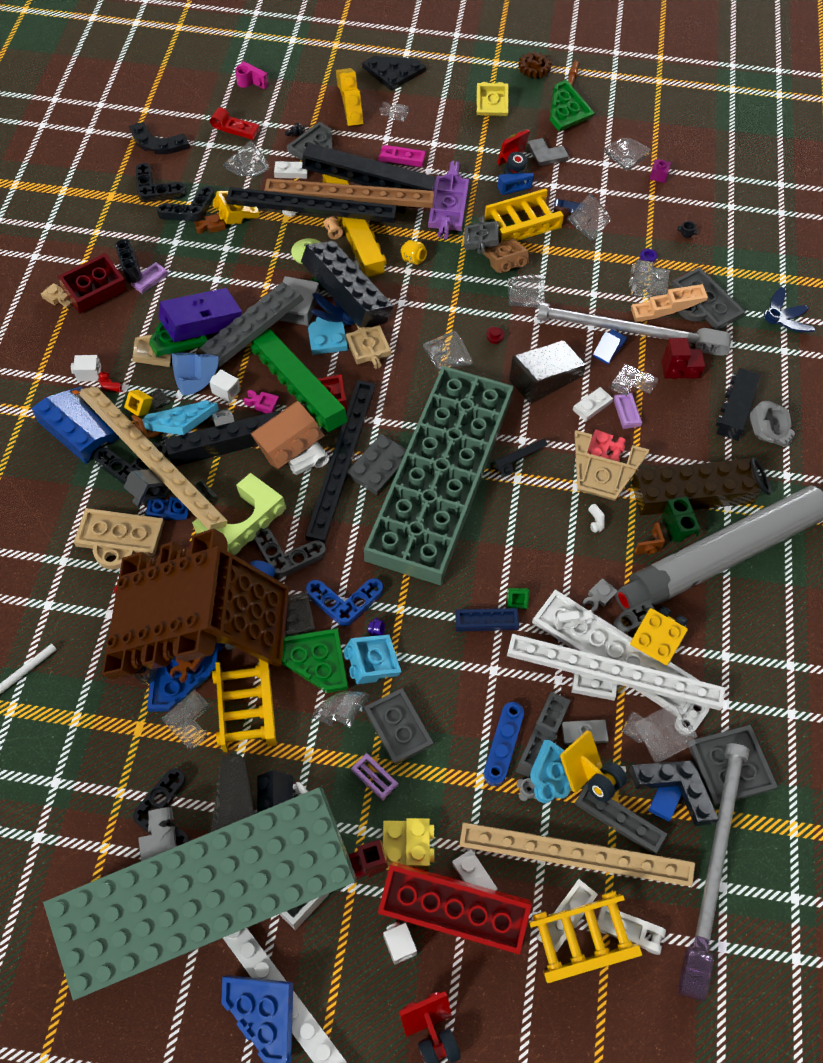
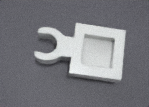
(571, 619)

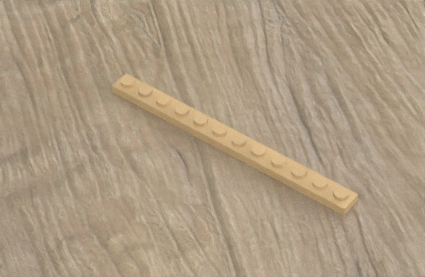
(154, 459)

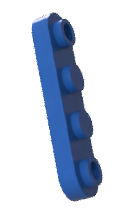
(503, 744)

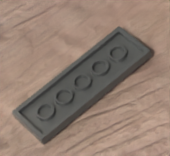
(252, 323)

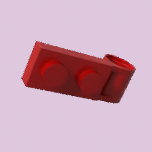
(222, 121)

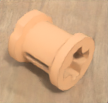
(334, 230)

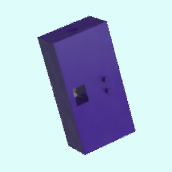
(198, 314)

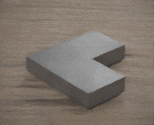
(545, 156)

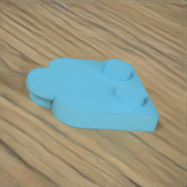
(327, 337)
(549, 774)

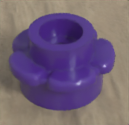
(376, 627)

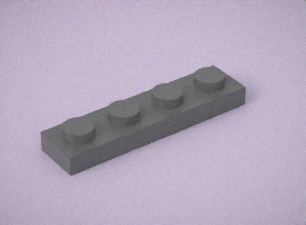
(622, 821)

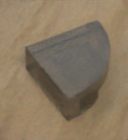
(159, 400)

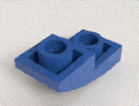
(168, 510)

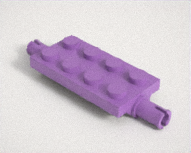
(449, 201)

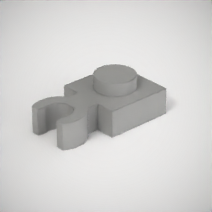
(600, 594)

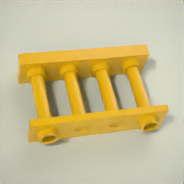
(529, 228)
(264, 711)
(602, 956)

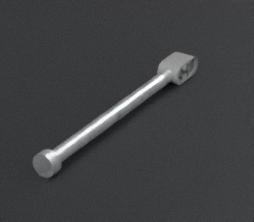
(706, 339)

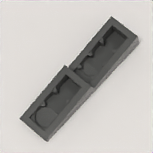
(545, 729)

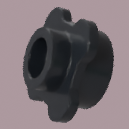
(687, 229)

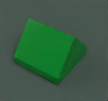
(517, 598)

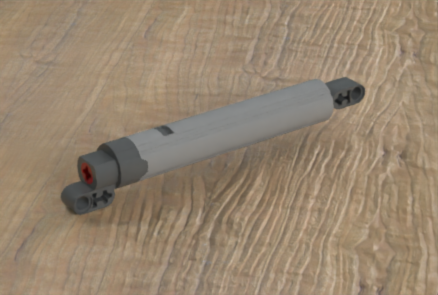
(717, 554)

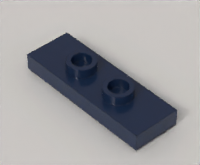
(486, 619)

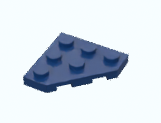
(168, 691)
(262, 1014)

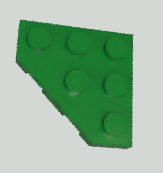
(568, 107)
(163, 344)
(317, 659)

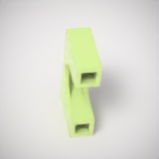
(267, 506)

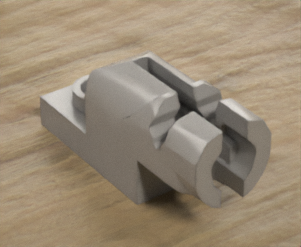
(161, 837)

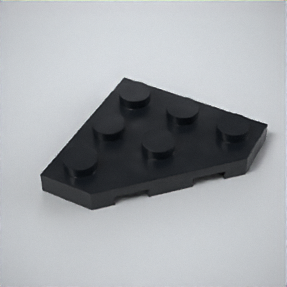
(393, 70)

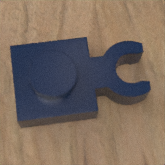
(566, 204)

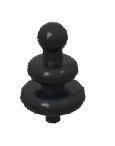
(298, 129)

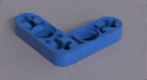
(341, 606)

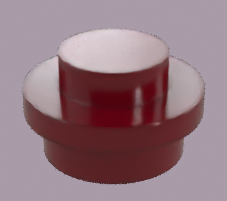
(495, 335)

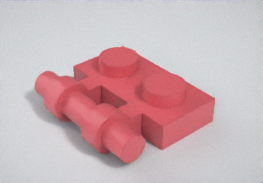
(602, 442)

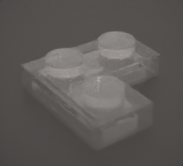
(630, 377)
(182, 720)

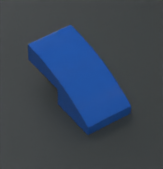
(665, 802)

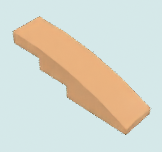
(672, 302)

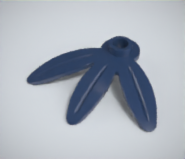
(335, 314)
(782, 317)

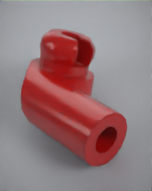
(107, 384)

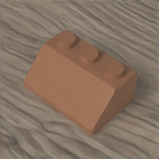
(287, 435)

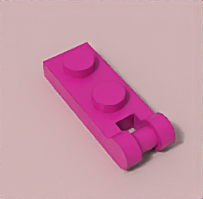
(401, 155)

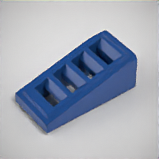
(509, 182)

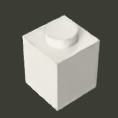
(86, 367)
(225, 385)
(399, 942)

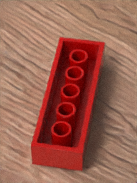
(455, 907)

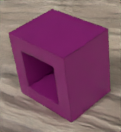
(660, 170)

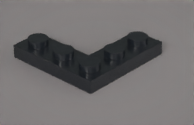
(686, 777)

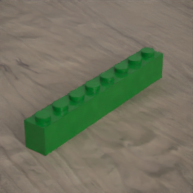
(299, 381)

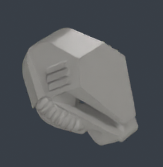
(765, 423)

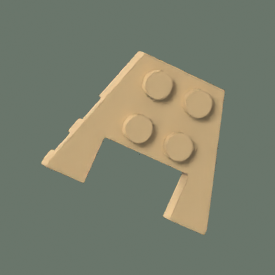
(601, 475)

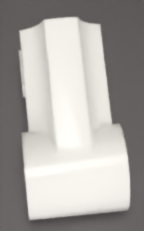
(313, 456)

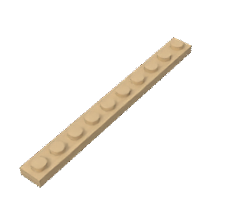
(577, 854)

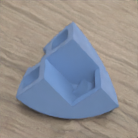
(193, 371)

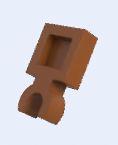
(212, 223)
(184, 667)

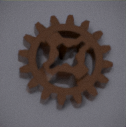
(534, 65)

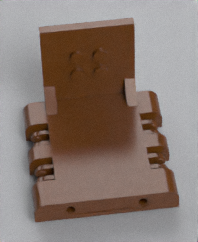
(189, 604)

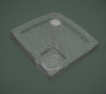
(627, 152)
(590, 217)
(526, 290)
(448, 351)

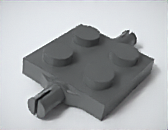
(481, 235)

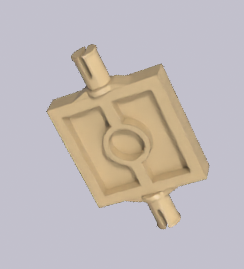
(368, 345)

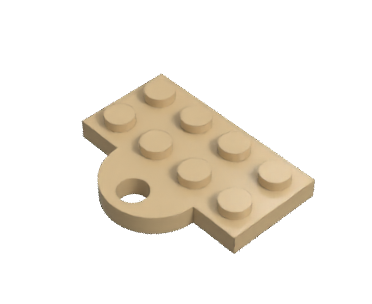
(118, 535)

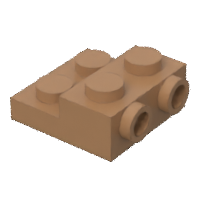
(507, 255)

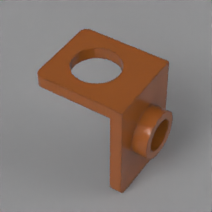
(147, 433)
(654, 546)

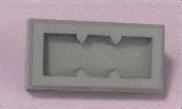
(222, 417)
(574, 729)

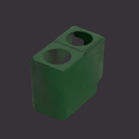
(681, 509)

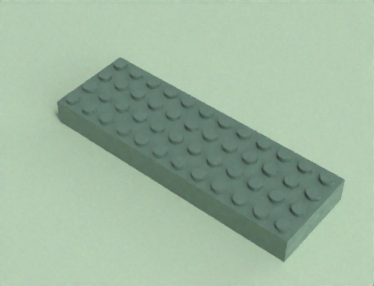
(439, 476)
(198, 892)

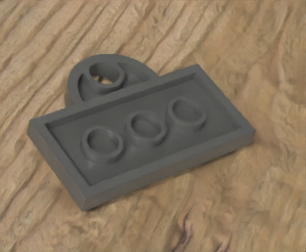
(718, 309)

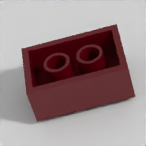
(92, 283)

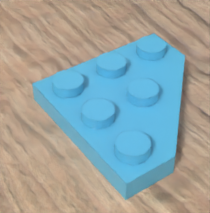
(180, 419)

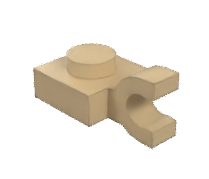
(55, 295)

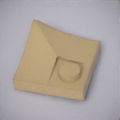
(144, 354)

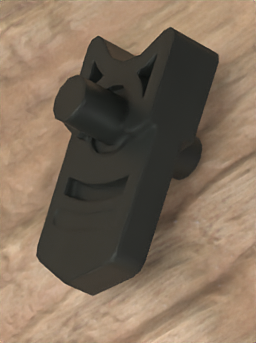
(202, 487)

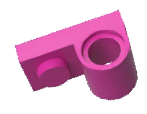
(248, 74)

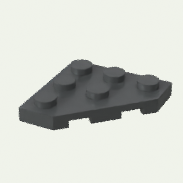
(318, 135)

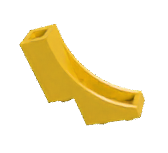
(351, 96)

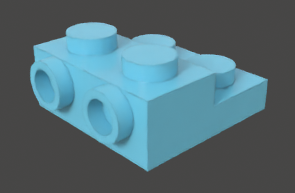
(371, 658)

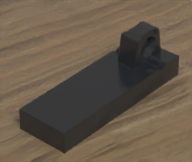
(504, 464)

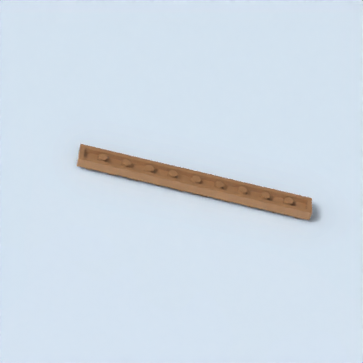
(359, 193)

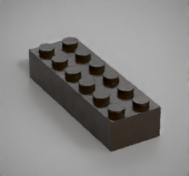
(704, 485)

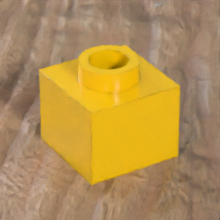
(138, 402)

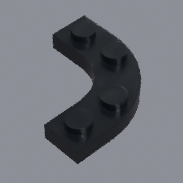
(158, 145)

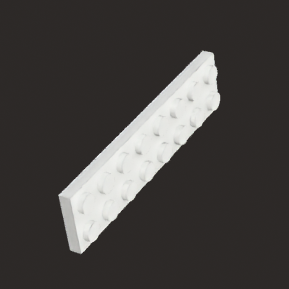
(602, 640)

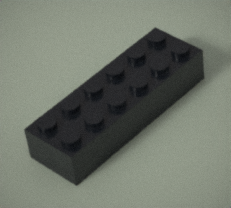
(346, 284)

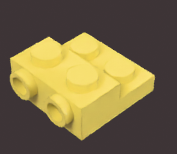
(492, 99)
(409, 842)

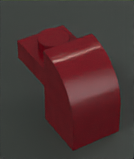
(369, 859)

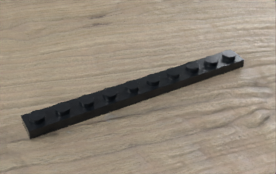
(311, 204)
(340, 463)

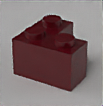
(681, 361)

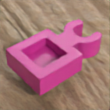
(264, 402)

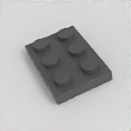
(377, 464)
(398, 726)

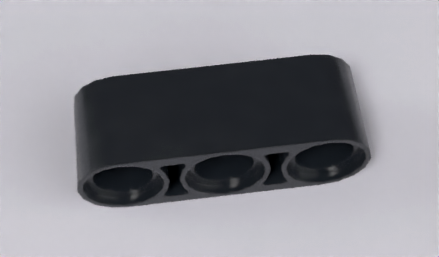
(128, 260)

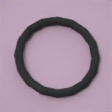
(767, 490)

